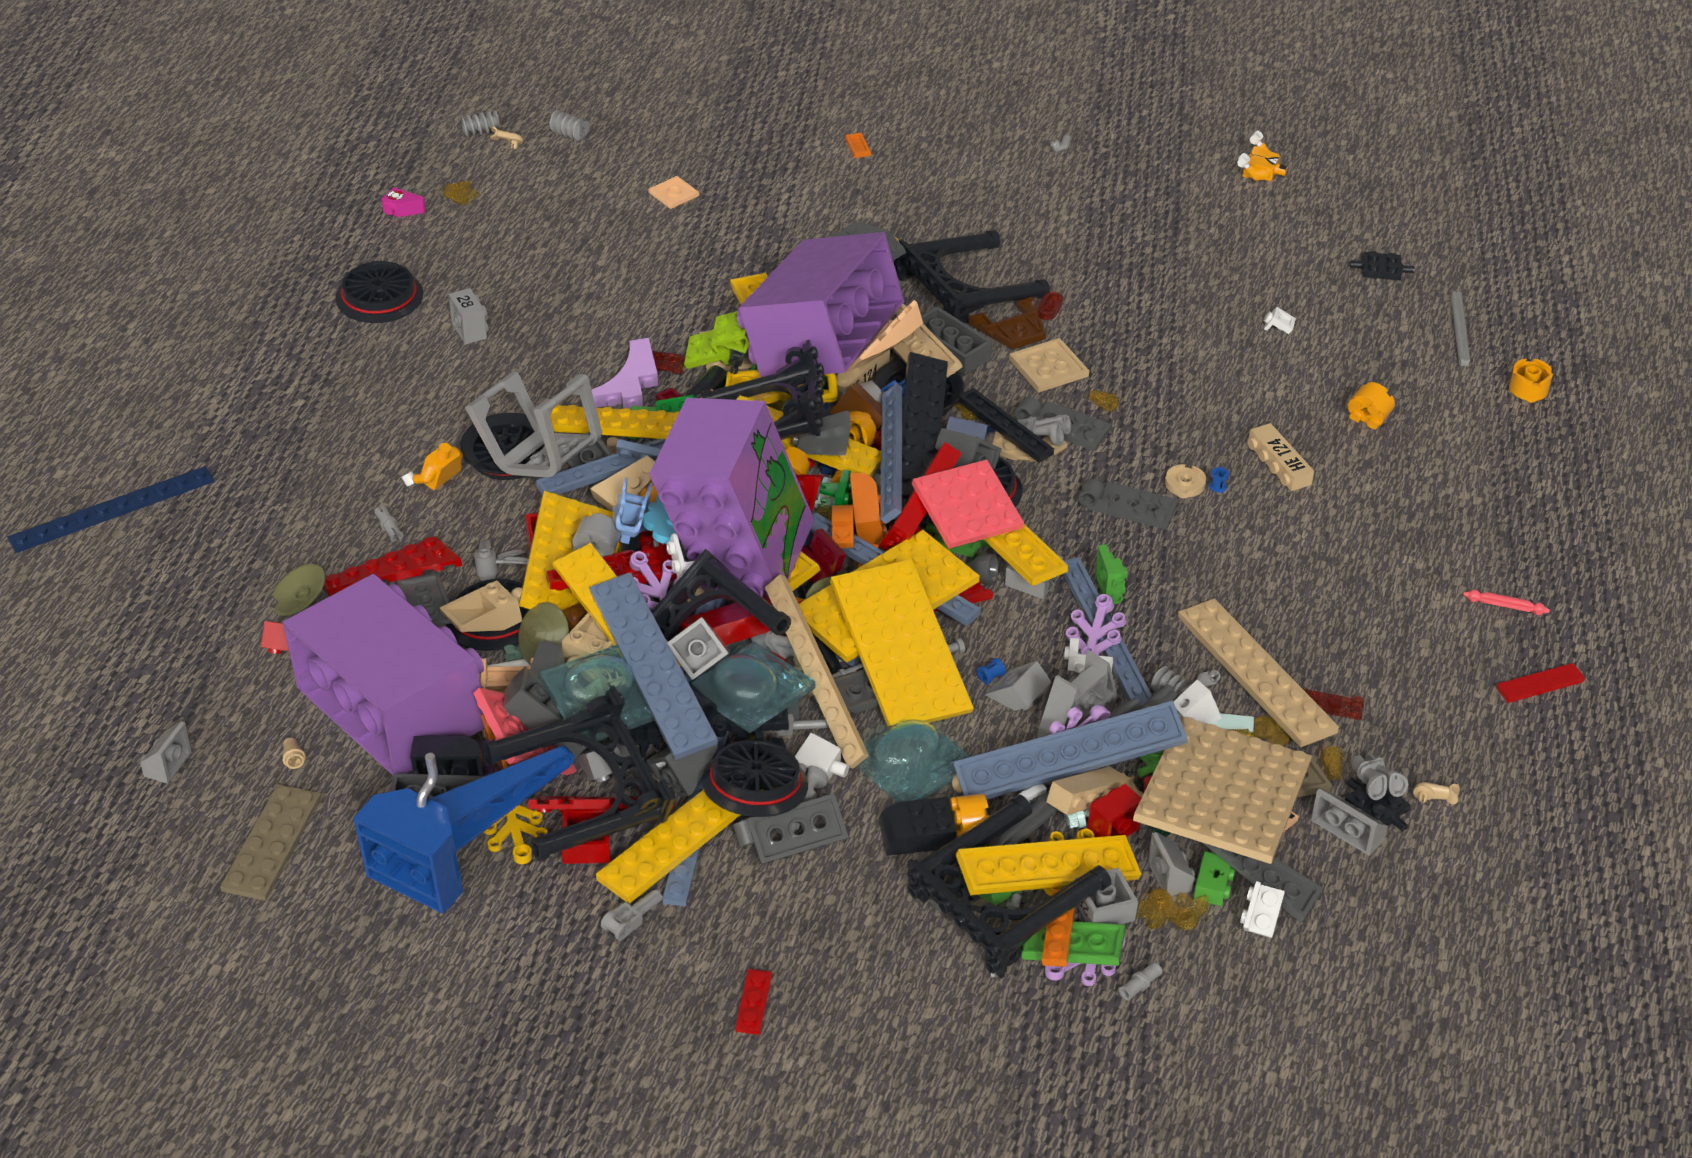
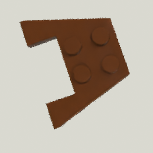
(1014, 331)

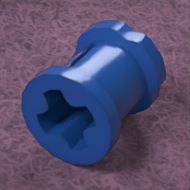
(1220, 479)
(991, 671)

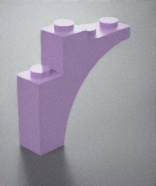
(636, 374)

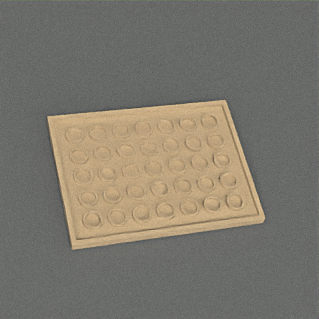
(1225, 790)

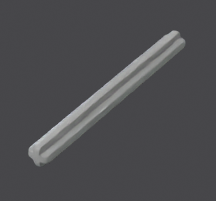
(1460, 328)

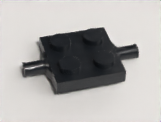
(1382, 266)
(1386, 809)

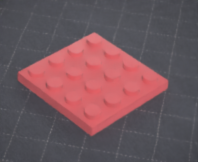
(967, 503)
(505, 725)

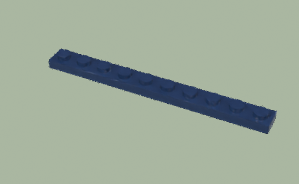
(110, 509)

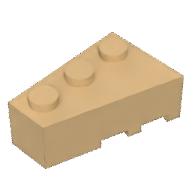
(638, 478)

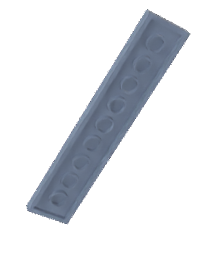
(653, 666)
(1071, 751)

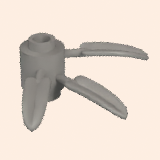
(487, 563)

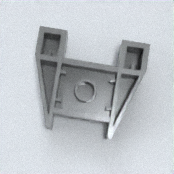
(1090, 688)

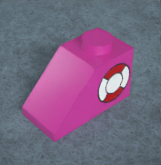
(402, 203)

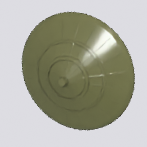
(298, 589)
(544, 624)

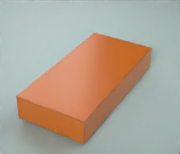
(858, 145)

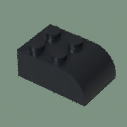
(452, 754)
(917, 826)

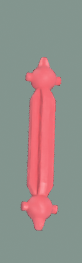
(1506, 601)

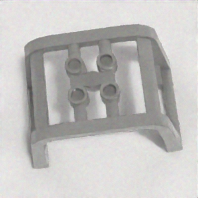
(558, 447)

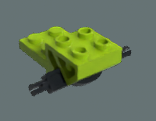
(724, 343)

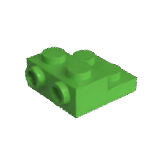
(1110, 574)

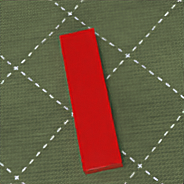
(1540, 683)

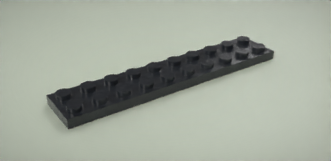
(921, 418)

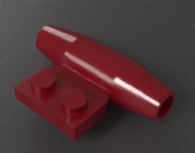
(826, 554)

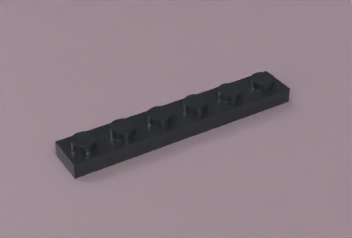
(1006, 425)

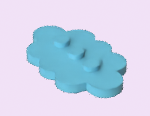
(658, 521)

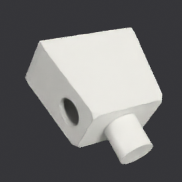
(1198, 704)
(822, 755)

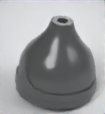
(985, 566)

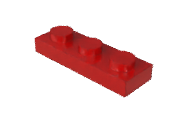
(753, 1002)

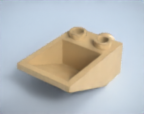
(485, 609)
(584, 640)

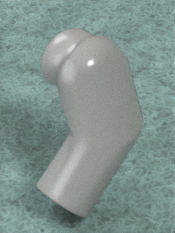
(1060, 146)
(1209, 678)

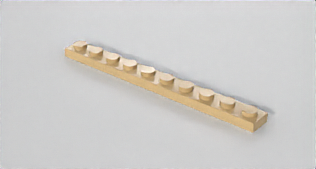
(815, 667)

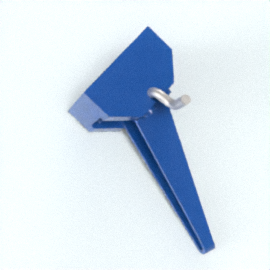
(414, 840)

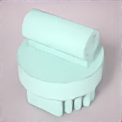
(1077, 819)

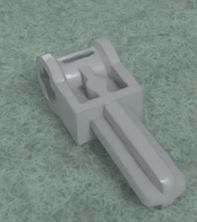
(627, 917)

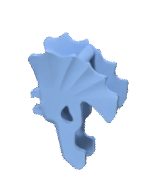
(630, 513)

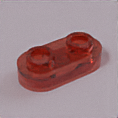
(1050, 305)

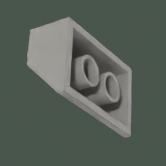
(1348, 822)

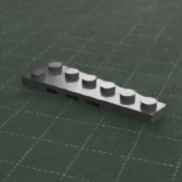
(1299, 890)

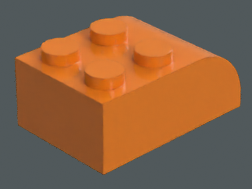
(867, 508)

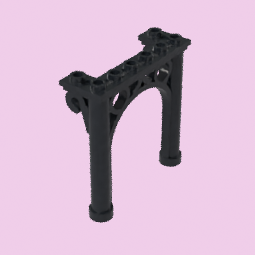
(941, 283)
(804, 410)
(708, 569)
(601, 716)
(1003, 942)

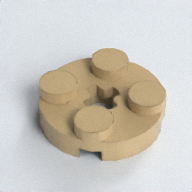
(1195, 477)

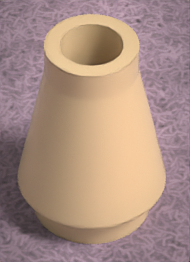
(292, 754)

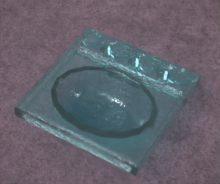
(589, 677)
(753, 686)
(911, 760)

